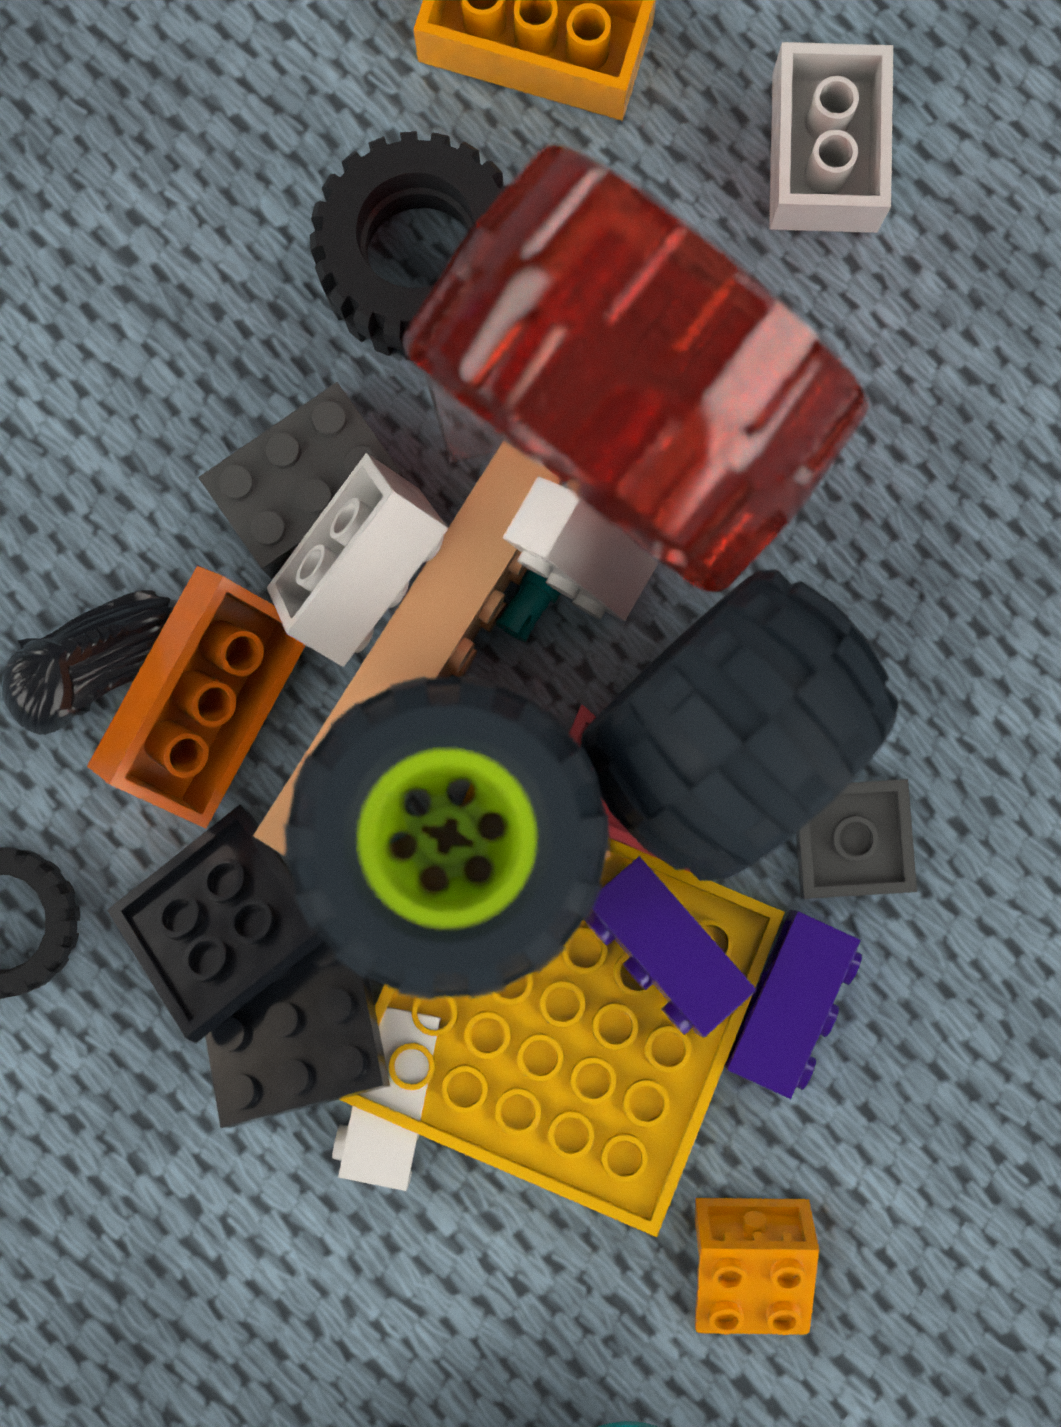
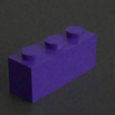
(668, 950)
(793, 1004)

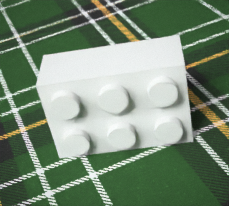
(831, 137)
(356, 561)

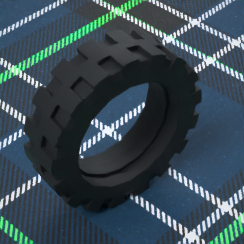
(60, 921)

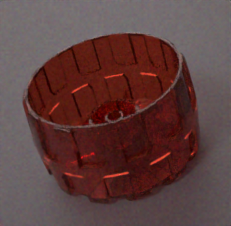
(637, 366)

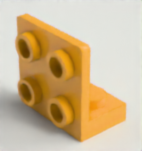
(755, 1266)

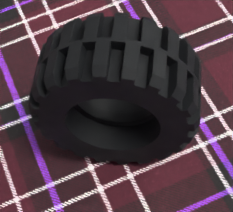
(366, 196)

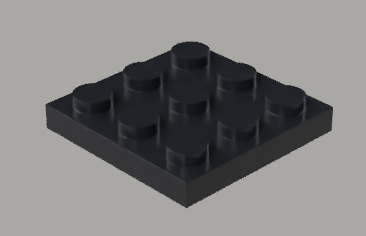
(215, 924)
(298, 1043)

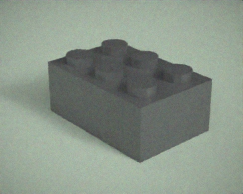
(291, 473)

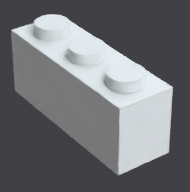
(579, 551)
(373, 1147)

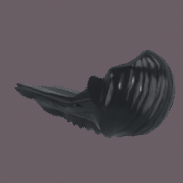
(81, 661)

